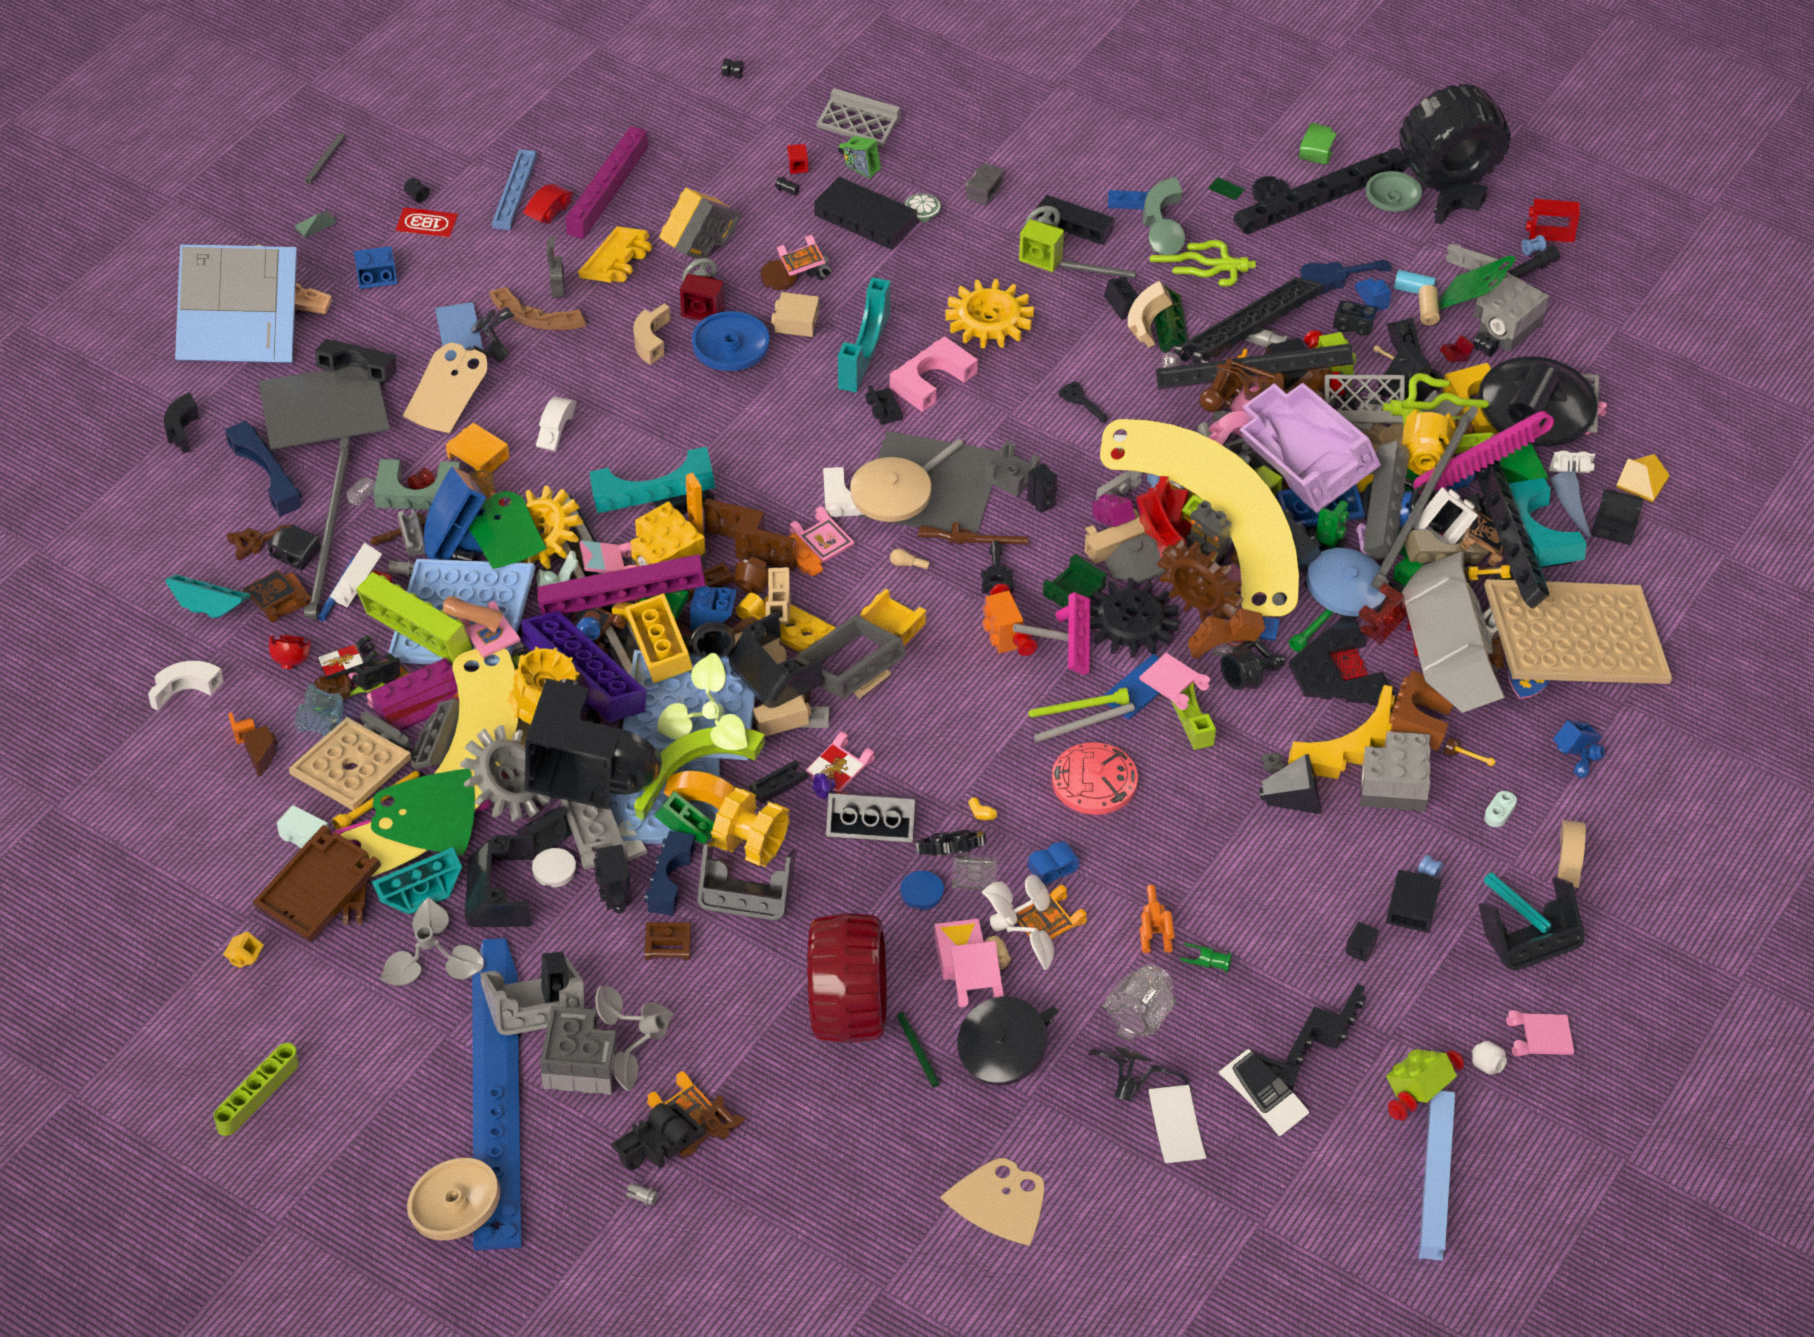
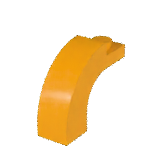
(699, 786)

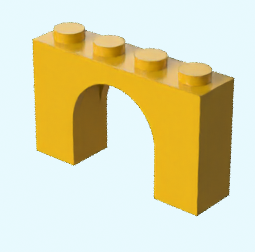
(1466, 384)

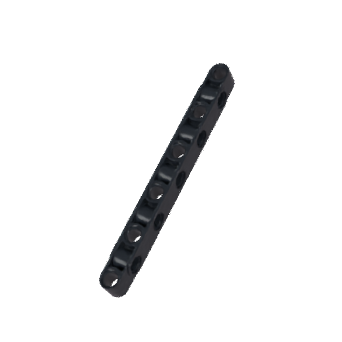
(1318, 191)
(1512, 534)

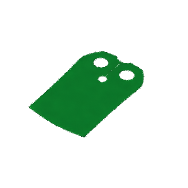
(1473, 283)
(509, 538)

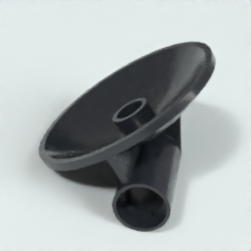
(1535, 385)

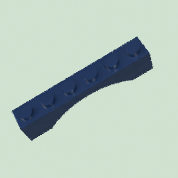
(246, 443)

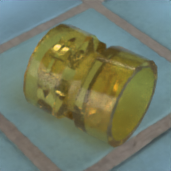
(485, 482)

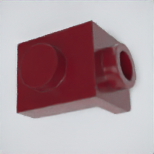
(1458, 352)

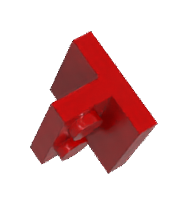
(1171, 500)

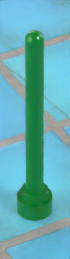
(1299, 641)

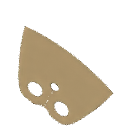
(984, 1204)

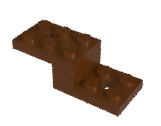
(749, 532)

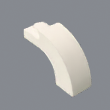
(553, 420)

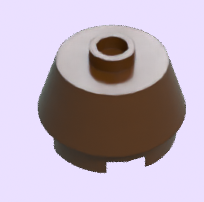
(751, 575)

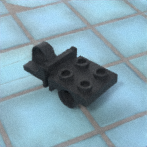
(663, 1134)

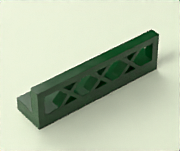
(1171, 324)

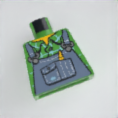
(861, 155)

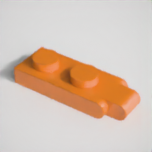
(806, 559)

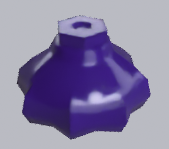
(822, 785)

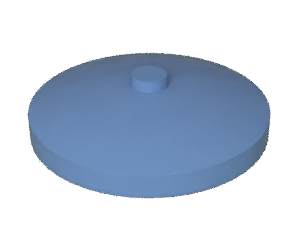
(1342, 581)

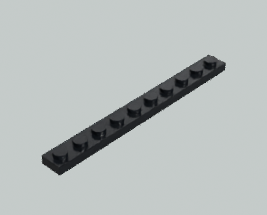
(1274, 363)

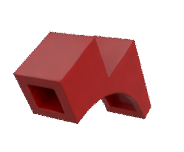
(1156, 522)

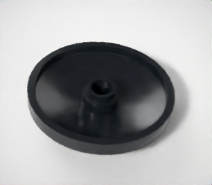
(1002, 1040)

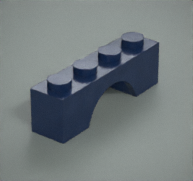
(676, 852)

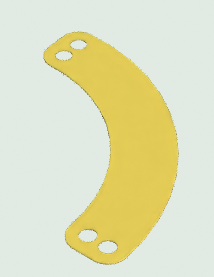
(1231, 486)
(481, 706)

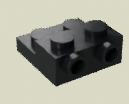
(1355, 317)

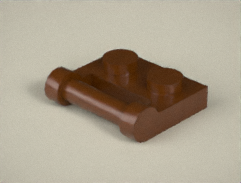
(667, 935)

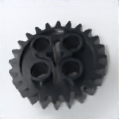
(946, 843)

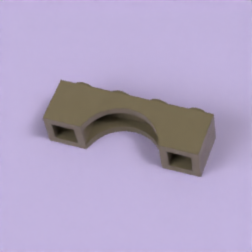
(1425, 547)

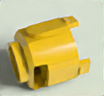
(1422, 437)

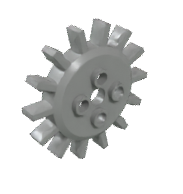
(488, 777)

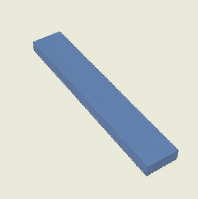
(514, 189)

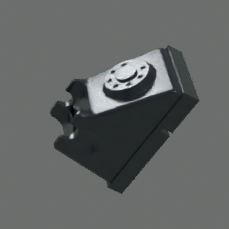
(1407, 363)

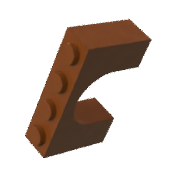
(1408, 719)

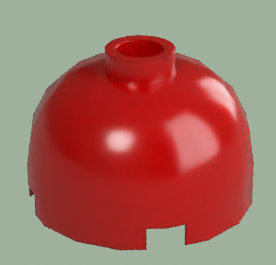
(289, 650)

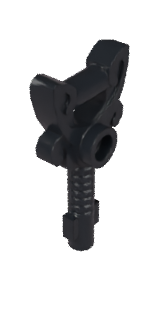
(996, 573)

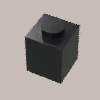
(1361, 941)

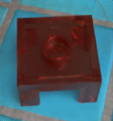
(1387, 619)

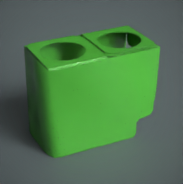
(1316, 144)

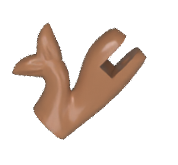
(460, 609)

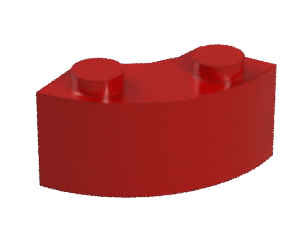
(548, 202)

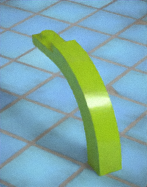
(685, 750)

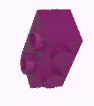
(1113, 510)

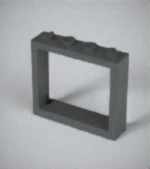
(865, 669)

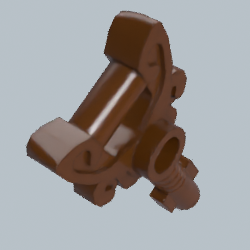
(252, 537)
(713, 1125)

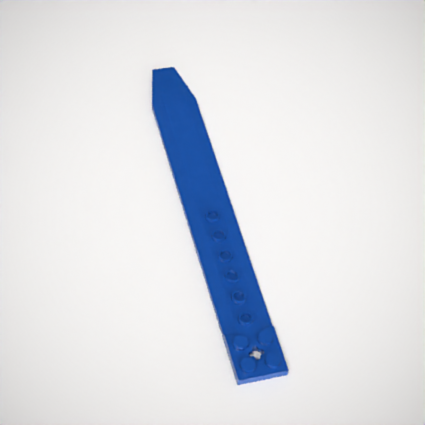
(496, 1104)

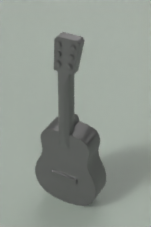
(556, 270)

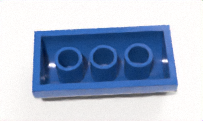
(1308, 517)

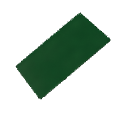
(1226, 188)

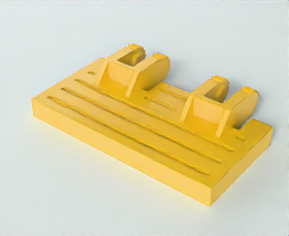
(612, 256)

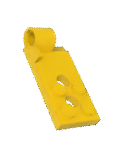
(791, 636)

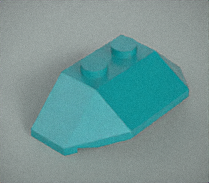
(205, 597)
(415, 883)

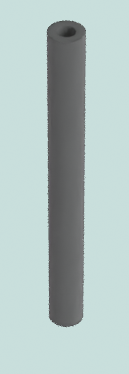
(325, 157)
(1098, 269)

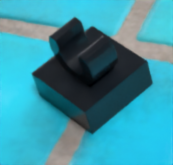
(818, 270)

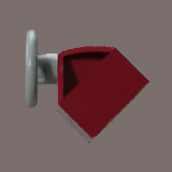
(700, 291)

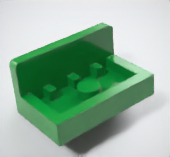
(1332, 524)

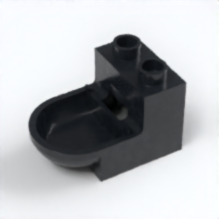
(582, 758)

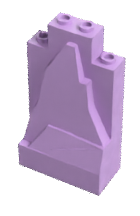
(1308, 443)

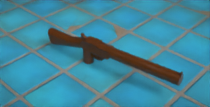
(961, 538)

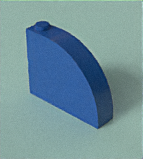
(451, 514)

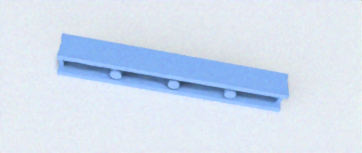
(1437, 1176)

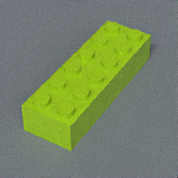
(413, 617)

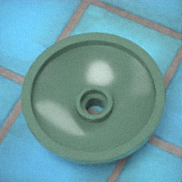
(1393, 191)

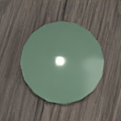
(1166, 237)

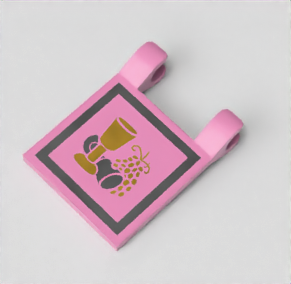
(824, 538)

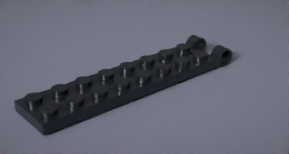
(1248, 320)

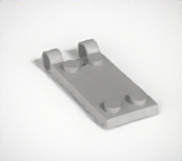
(589, 826)

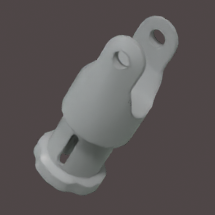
(1265, 338)

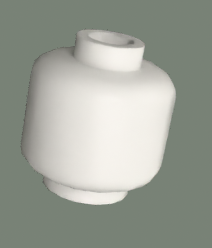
(1489, 1057)

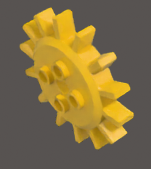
(986, 303)
(556, 522)

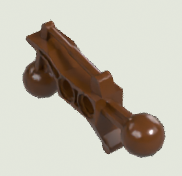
(1212, 398)

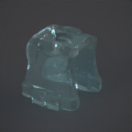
(319, 712)

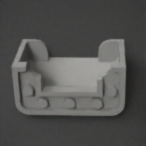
(522, 1006)

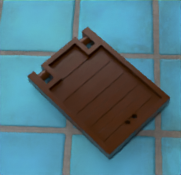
(316, 883)

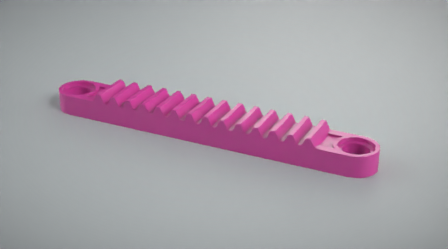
(1490, 450)

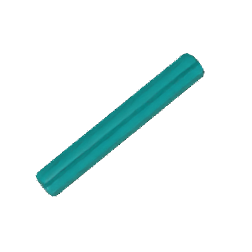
(1517, 902)

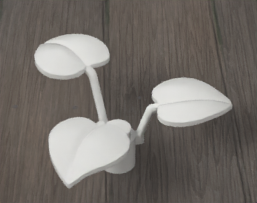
(1005, 918)

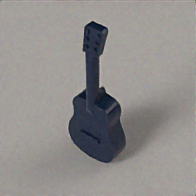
(1334, 275)

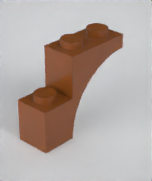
(1214, 631)

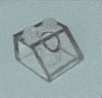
(974, 871)

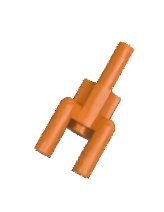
(1156, 920)

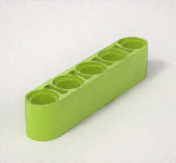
(265, 1086)

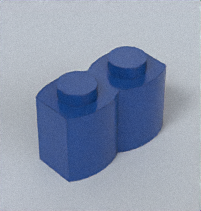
(1053, 862)

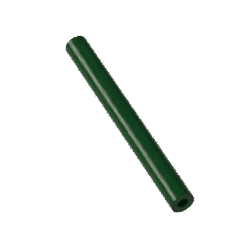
(918, 1050)

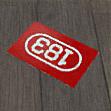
(426, 222)

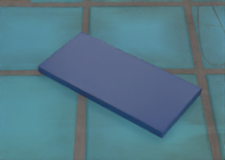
(1139, 692)

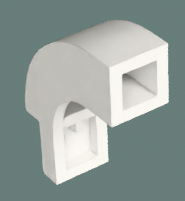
(183, 676)

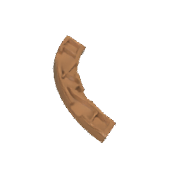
(535, 317)

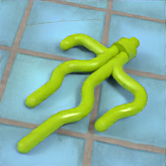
(1225, 263)
(1405, 407)

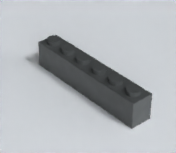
(1386, 499)

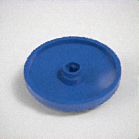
(730, 341)

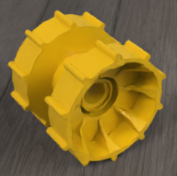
(531, 677)
(738, 822)

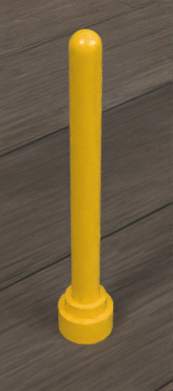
(345, 820)

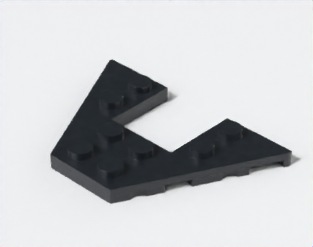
(1320, 677)

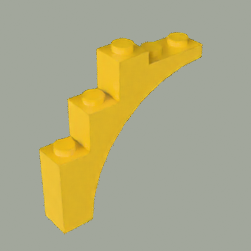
(1331, 756)

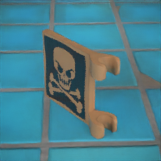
(1484, 533)

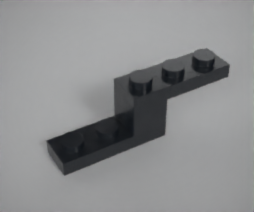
(1327, 1027)

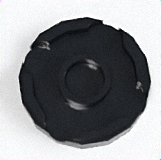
(1268, 187)

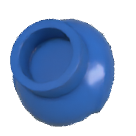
(590, 627)

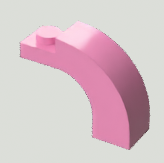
(1228, 424)

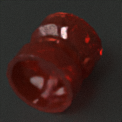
(421, 480)

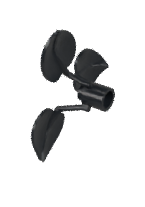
(495, 347)
(1127, 1084)

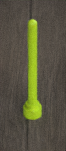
(1120, 697)

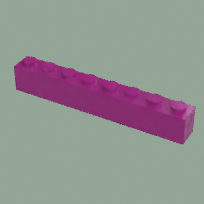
(606, 182)
(622, 585)

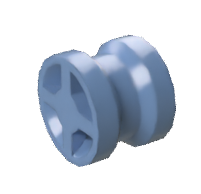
(1430, 867)

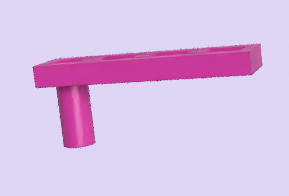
(1078, 632)

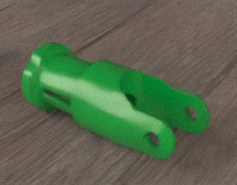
(1209, 958)

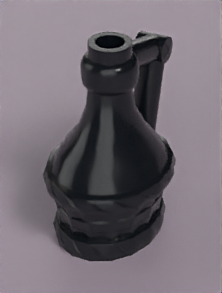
(721, 643)
(1246, 668)

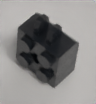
(613, 878)

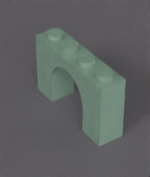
(391, 494)

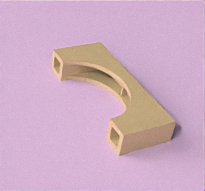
(786, 716)

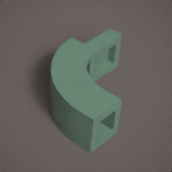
(1161, 195)

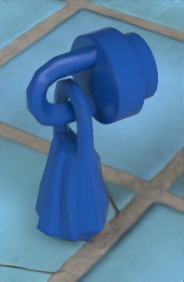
(1596, 753)

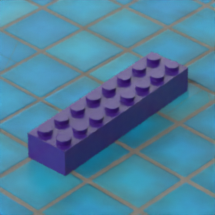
(610, 687)

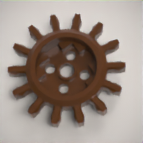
(1209, 594)

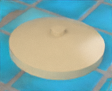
(890, 489)
(453, 1199)

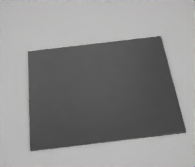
(322, 406)
(956, 483)

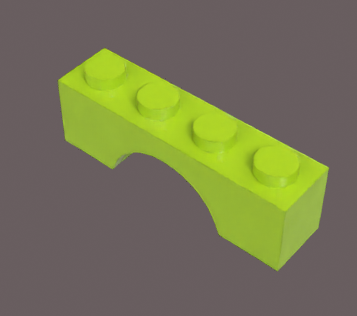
(1196, 725)

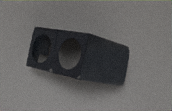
(294, 546)

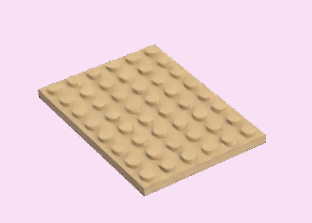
(1579, 633)

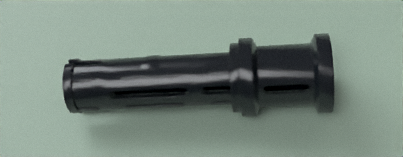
(1540, 260)

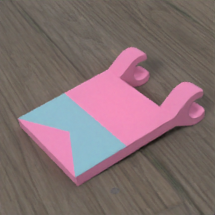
(604, 556)

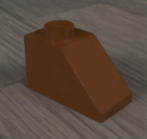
(260, 748)

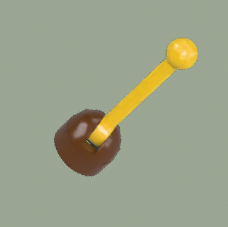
(1454, 747)

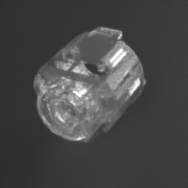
(1141, 1002)

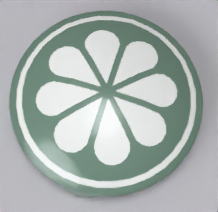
(925, 204)

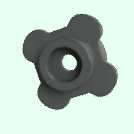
(1272, 762)

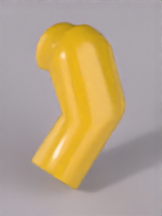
(981, 812)

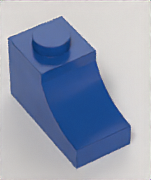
(1374, 293)
(1575, 737)

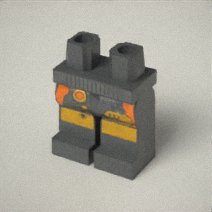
(1210, 530)

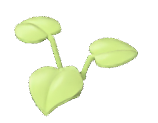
(676, 721)

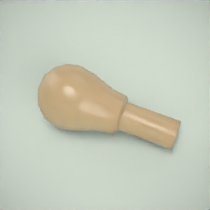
(902, 558)

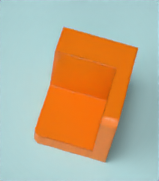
(240, 727)

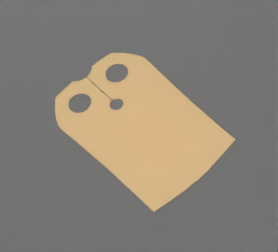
(443, 396)

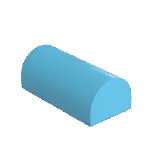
(1412, 282)

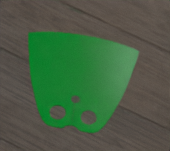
(436, 812)

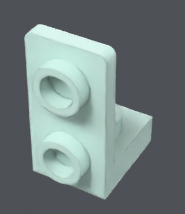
(549, 577)

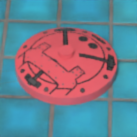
(1094, 778)

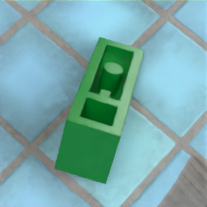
(684, 818)

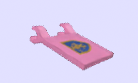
(487, 641)

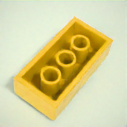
(658, 638)

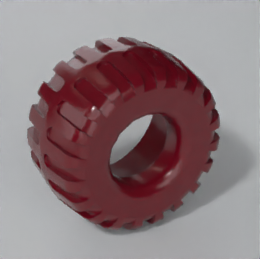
(847, 978)

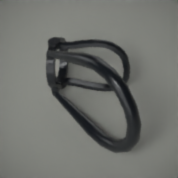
(1409, 483)

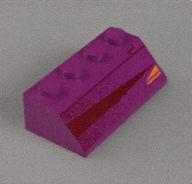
(415, 695)

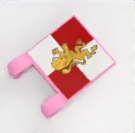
(839, 763)

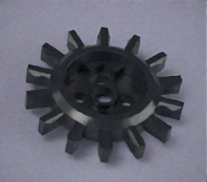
(1138, 629)

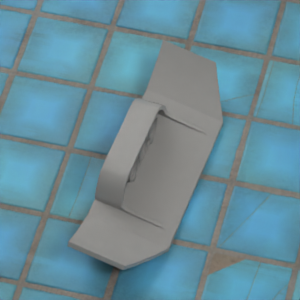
(1451, 634)

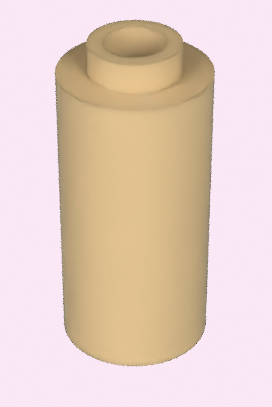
(1429, 305)

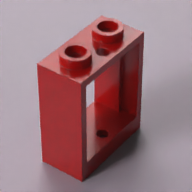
(1553, 208)

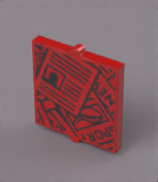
(1349, 664)

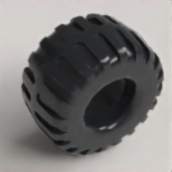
(1454, 137)

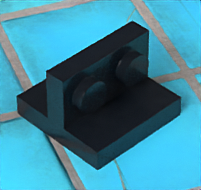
(547, 829)

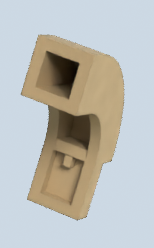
(1145, 309)
(648, 345)
(779, 593)
(1572, 851)

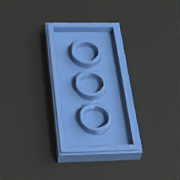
(455, 327)

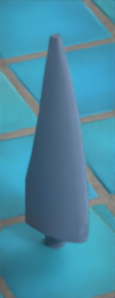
(1567, 489)

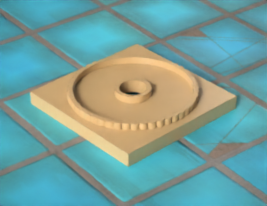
(347, 744)

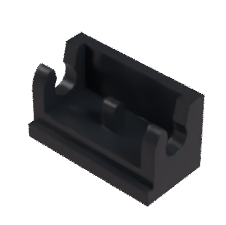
(1120, 296)
(377, 674)

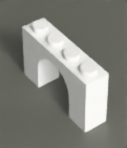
(837, 496)

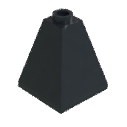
(1293, 787)

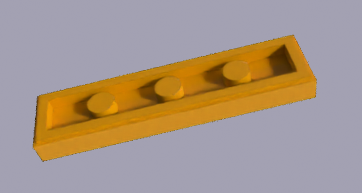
(694, 502)

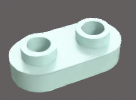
(1503, 806)

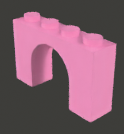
(940, 355)

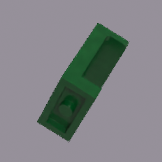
(1078, 578)

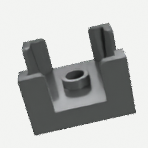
(1010, 471)

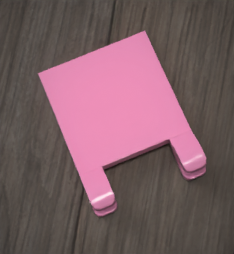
(1172, 678)
(976, 968)
(1543, 1034)

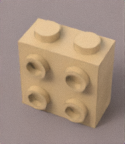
(796, 314)

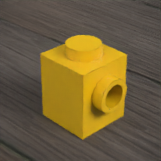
(243, 950)

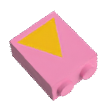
(954, 934)

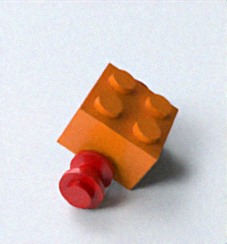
(999, 620)

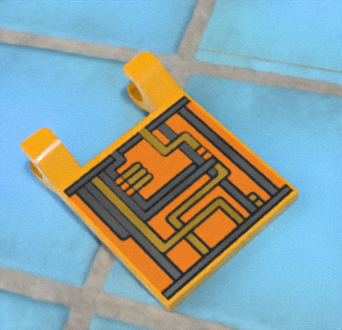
(1054, 918)
(689, 1099)

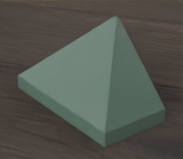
(315, 224)

